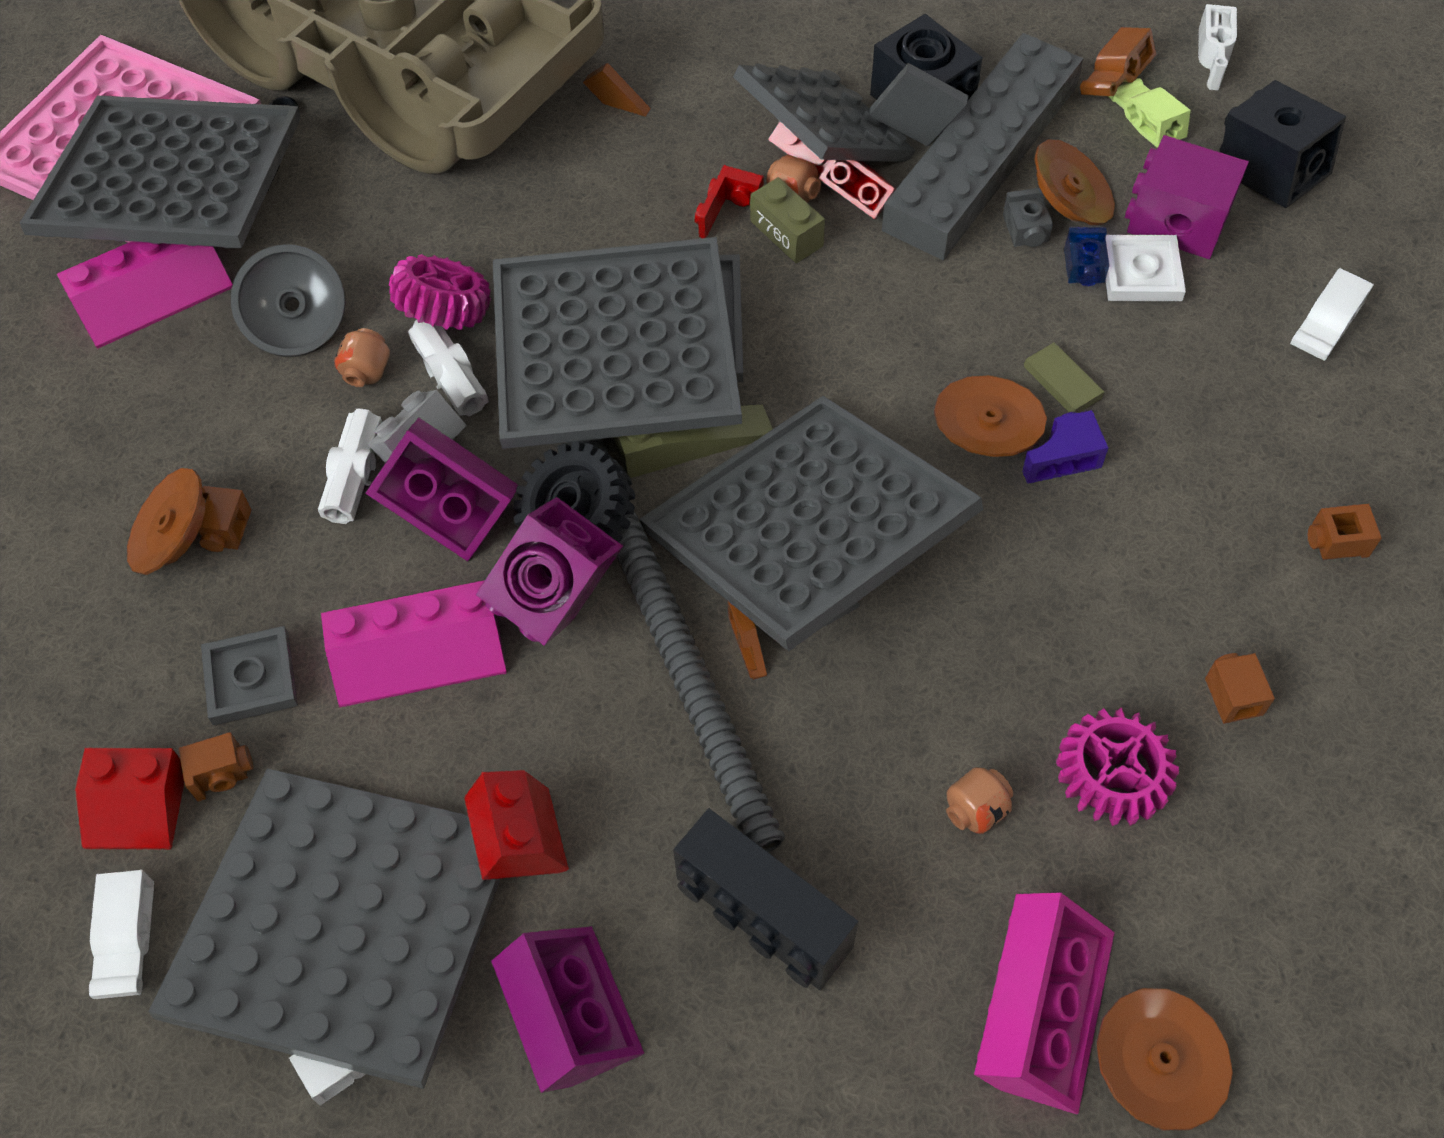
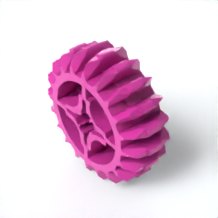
(439, 292)
(1093, 740)

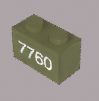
(787, 220)

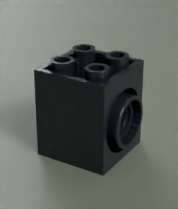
(931, 50)
(1286, 141)

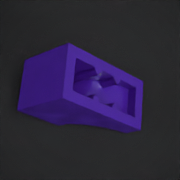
(1072, 448)

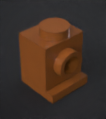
(224, 518)
(1344, 532)
(214, 764)

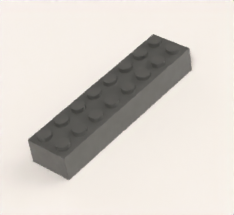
(981, 146)

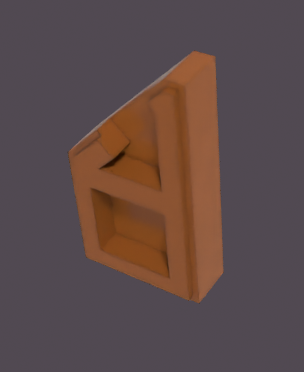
(614, 91)
(748, 642)

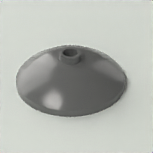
(270, 282)

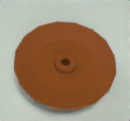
(1073, 183)
(990, 416)
(167, 522)
(1164, 1059)

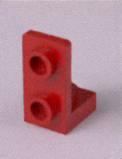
(730, 185)

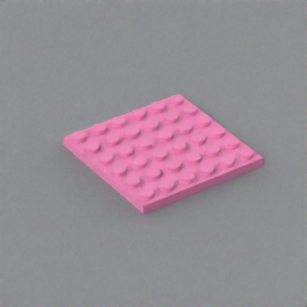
(105, 68)

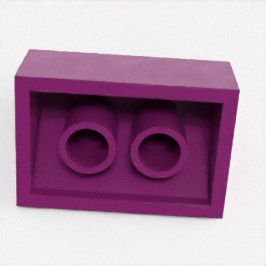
(442, 489)
(565, 1006)

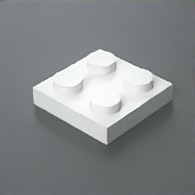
(1144, 268)

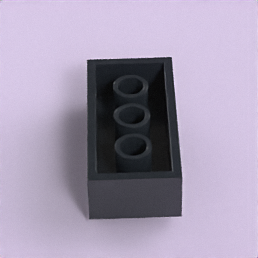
(764, 900)

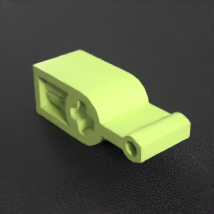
(1153, 111)

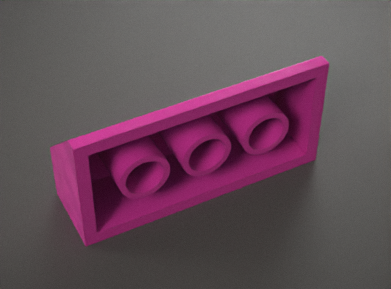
(141, 286)
(411, 644)
(1045, 1001)

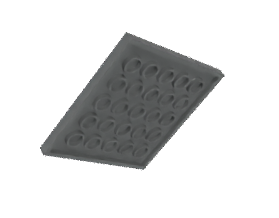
(164, 172)
(613, 343)
(809, 520)
(334, 930)

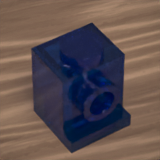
(1086, 255)

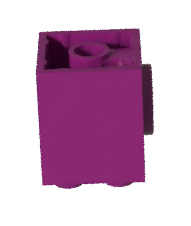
(1185, 194)
(548, 570)

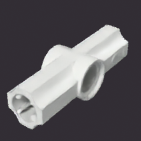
(449, 367)
(349, 467)

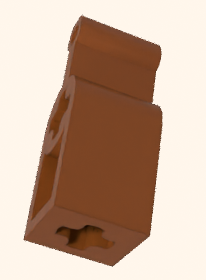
(1120, 61)

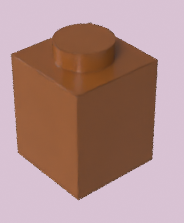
(1239, 687)

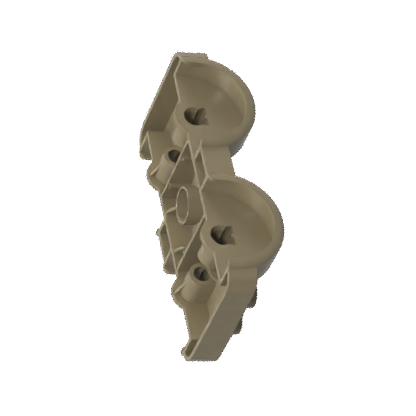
(411, 74)

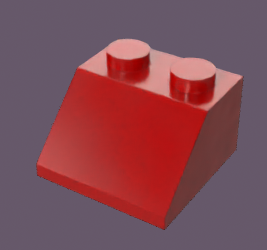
(129, 797)
(514, 826)

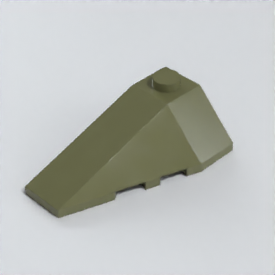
(662, 450)

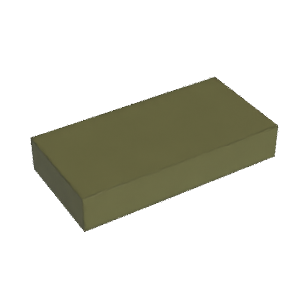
(1063, 378)

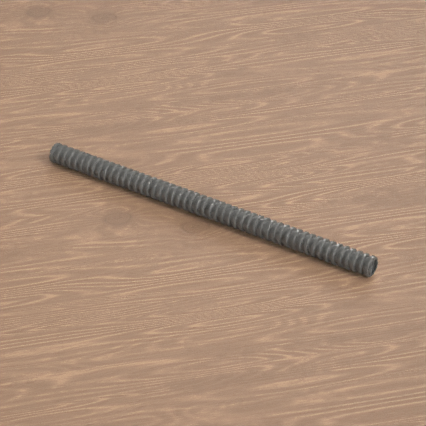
(695, 685)

